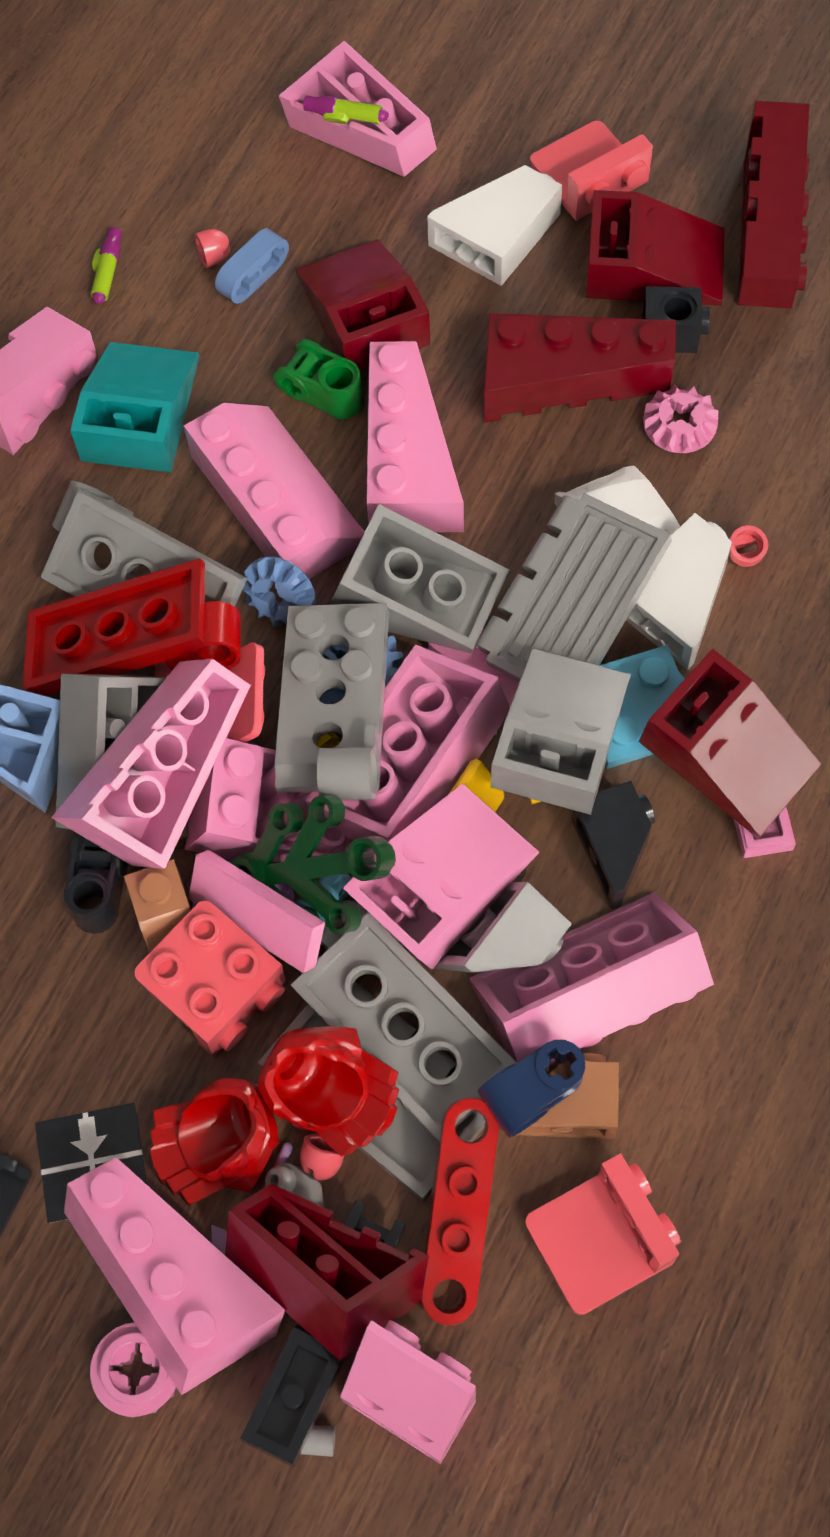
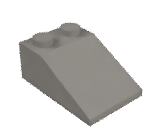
(428, 581)

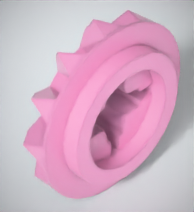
(679, 435)
(115, 1388)

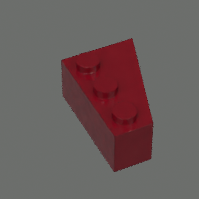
(321, 1269)

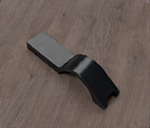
(302, 1377)

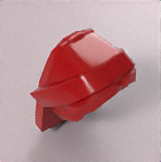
(329, 1086)
(213, 1140)

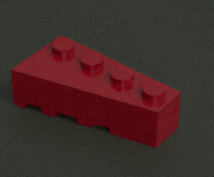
(774, 205)
(573, 360)

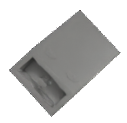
(559, 731)

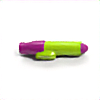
(341, 110)
(104, 265)

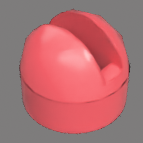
(212, 246)
(745, 537)
(319, 1158)

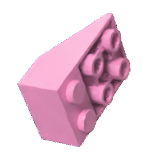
(237, 804)
(444, 874)
(408, 1390)

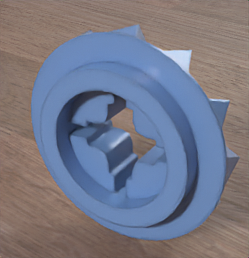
(289, 582)

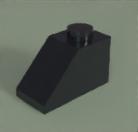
(615, 837)

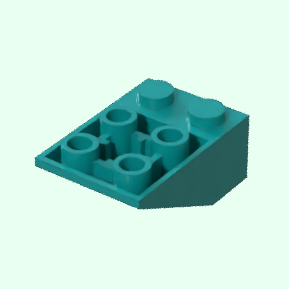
(134, 407)

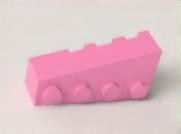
(406, 444)
(157, 766)
(171, 1279)

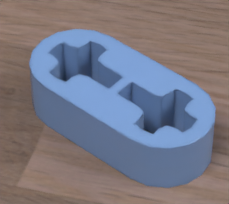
(251, 265)

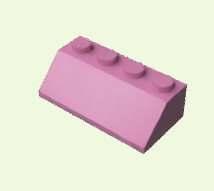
(272, 487)
(433, 726)
(599, 980)

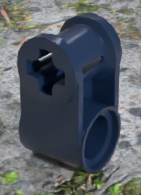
(525, 1091)

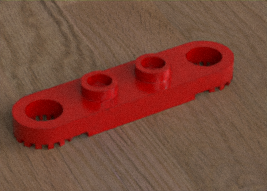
(459, 1210)

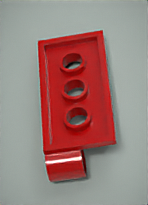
(185, 633)

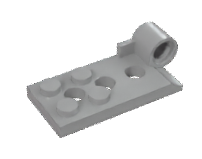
(94, 517)
(353, 765)
(404, 989)

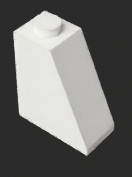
(497, 222)
(683, 589)

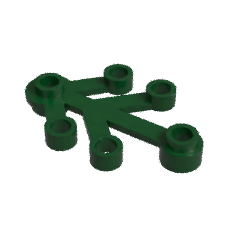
(301, 868)

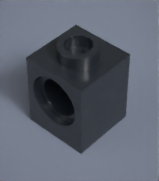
(685, 307)

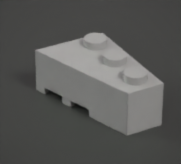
(91, 718)

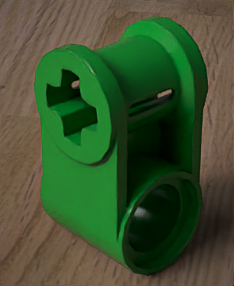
(316, 379)

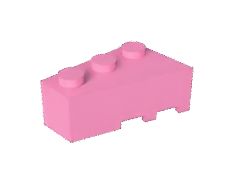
(393, 144)
(38, 372)

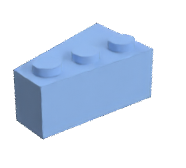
(29, 744)

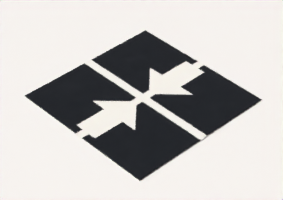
(82, 1143)

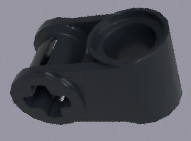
(93, 874)

